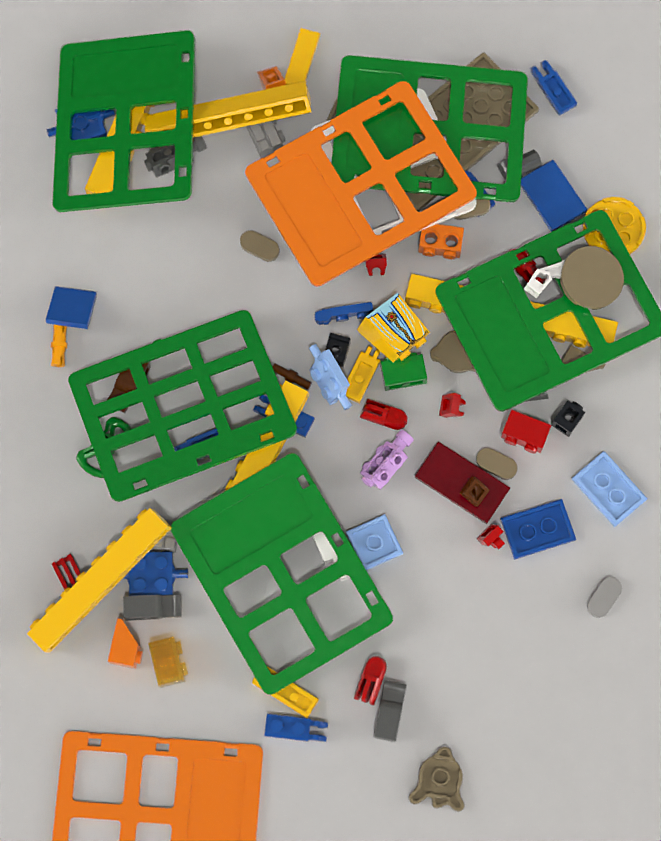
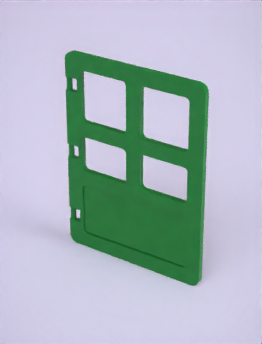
(120, 77)
(395, 127)
(507, 334)
(253, 529)

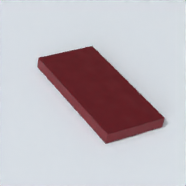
(448, 474)

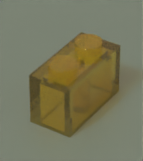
(167, 661)

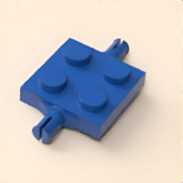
(86, 124)
(154, 575)

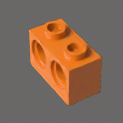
(441, 234)

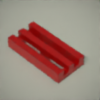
(62, 561)

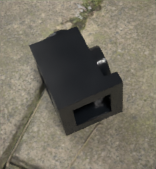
(339, 342)
(569, 409)

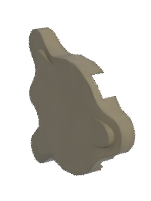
(451, 354)
(440, 780)

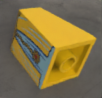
(394, 329)

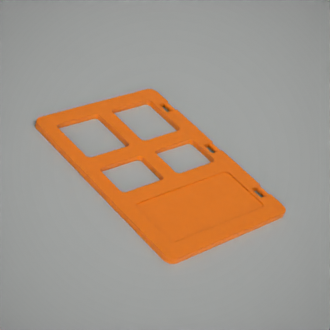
(318, 209)
(213, 792)

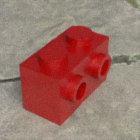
(525, 432)

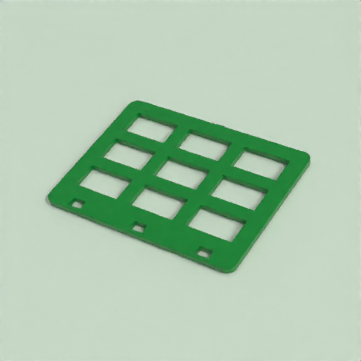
(182, 463)

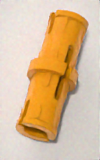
(58, 346)

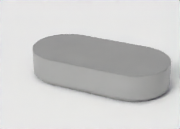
(604, 597)

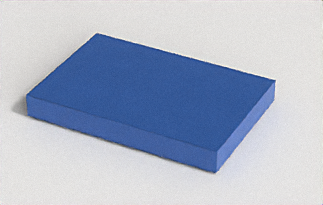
(552, 195)
(538, 529)

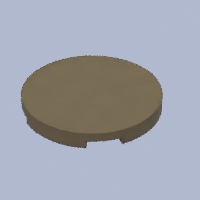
(592, 277)

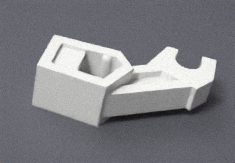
(535, 287)

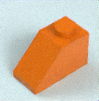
(271, 78)
(124, 647)

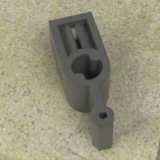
(151, 607)
(390, 711)

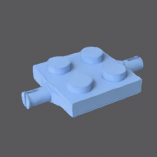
(329, 377)

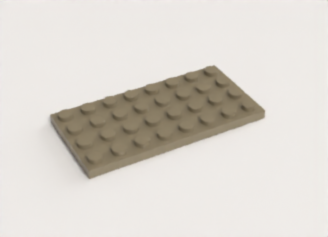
(482, 105)

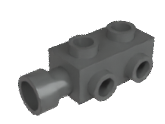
(162, 159)

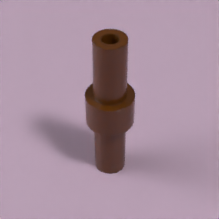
(291, 376)

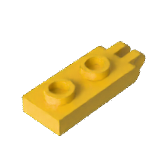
(362, 374)

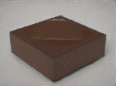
(474, 491)

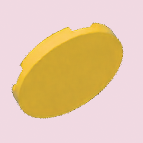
(626, 220)

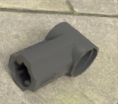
(530, 162)

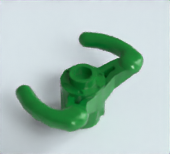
(87, 453)

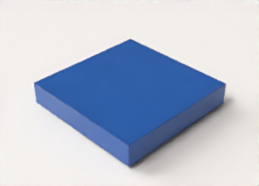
(71, 307)

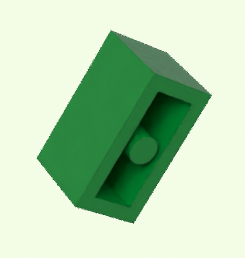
(404, 373)

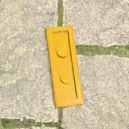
(302, 56)
(294, 697)

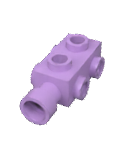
(386, 465)

